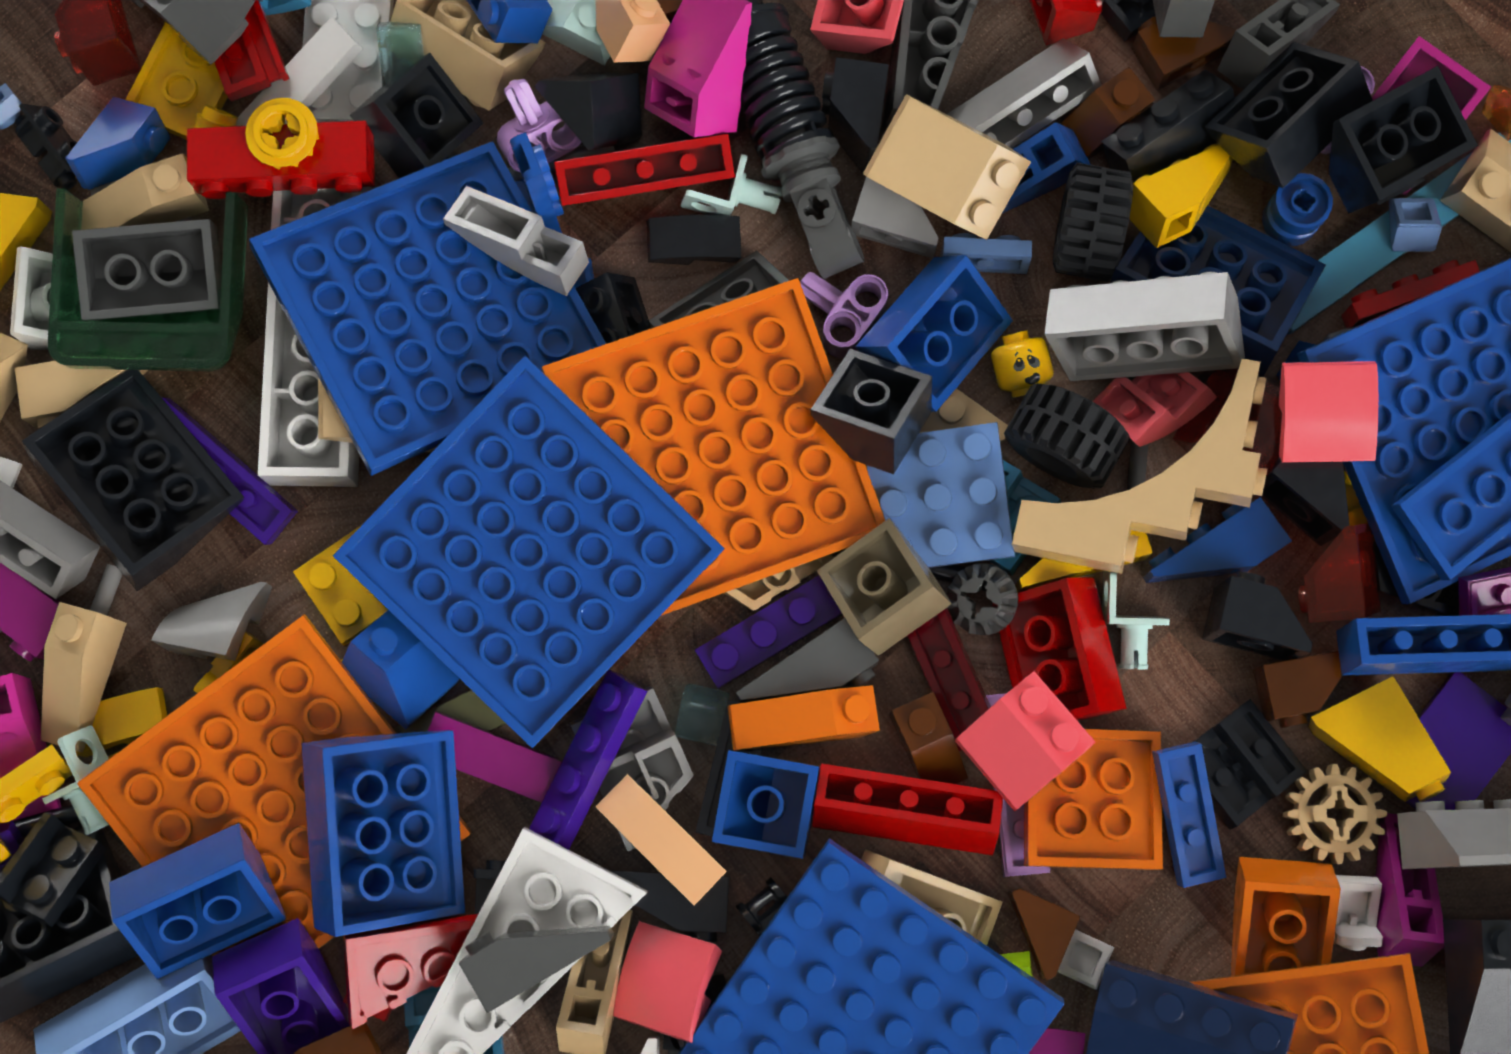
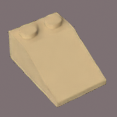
(946, 167)
(962, 906)

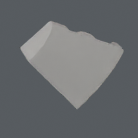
(213, 624)

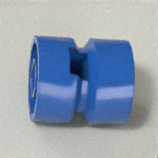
(1297, 210)

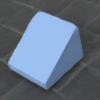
(1414, 224)

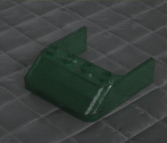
(148, 342)

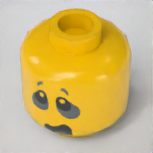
(1021, 363)

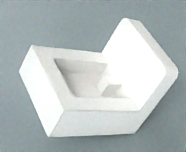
(1358, 912)

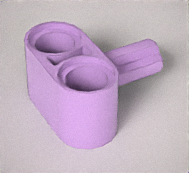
(536, 122)
(844, 308)

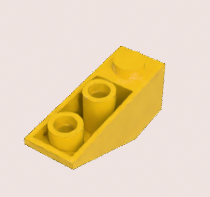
(1175, 197)

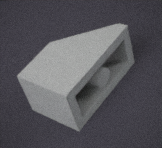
(893, 220)

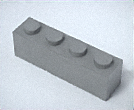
(1032, 94)
(42, 545)

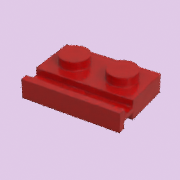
(252, 59)

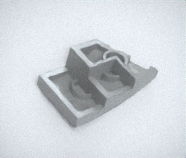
(648, 756)

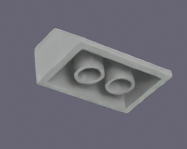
(1456, 837)

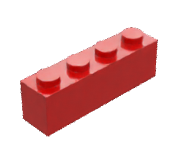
(223, 162)
(644, 169)
(907, 809)

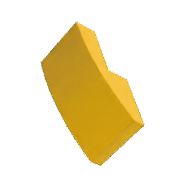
(127, 717)

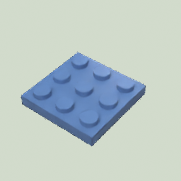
(950, 496)

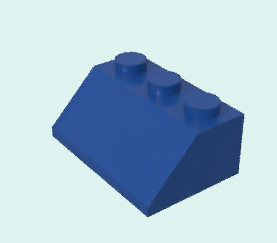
(940, 325)
(195, 901)

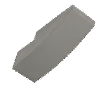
(518, 239)

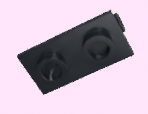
(43, 130)

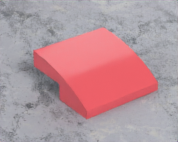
(1155, 404)
(1328, 411)
(665, 981)

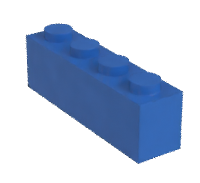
(1425, 644)

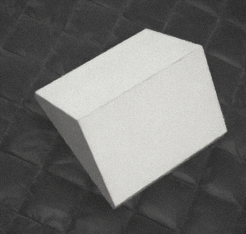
(31, 297)

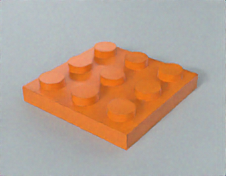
(1100, 808)

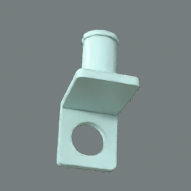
(741, 191)
(1133, 628)
(86, 812)

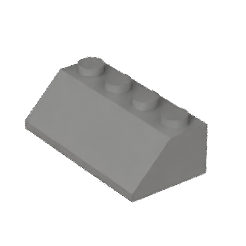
(1146, 327)

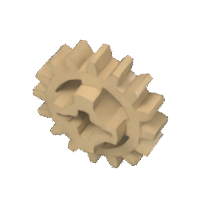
(1333, 831)

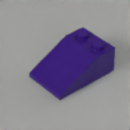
(279, 990)

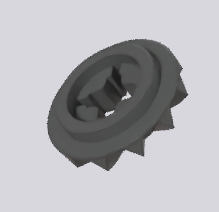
(999, 590)

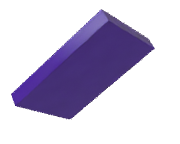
(1468, 735)

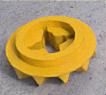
(269, 119)

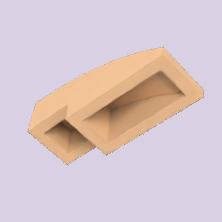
(661, 839)

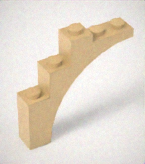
(1214, 469)

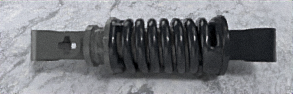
(791, 137)

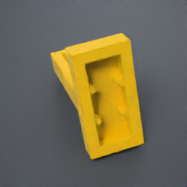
(29, 781)

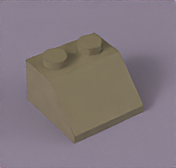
(883, 587)

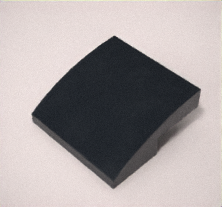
(1246, 763)

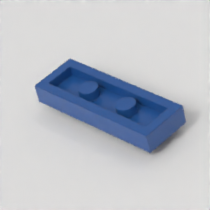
(1189, 814)

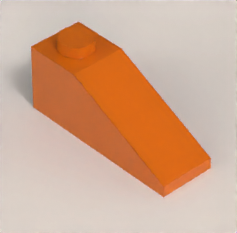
(804, 718)

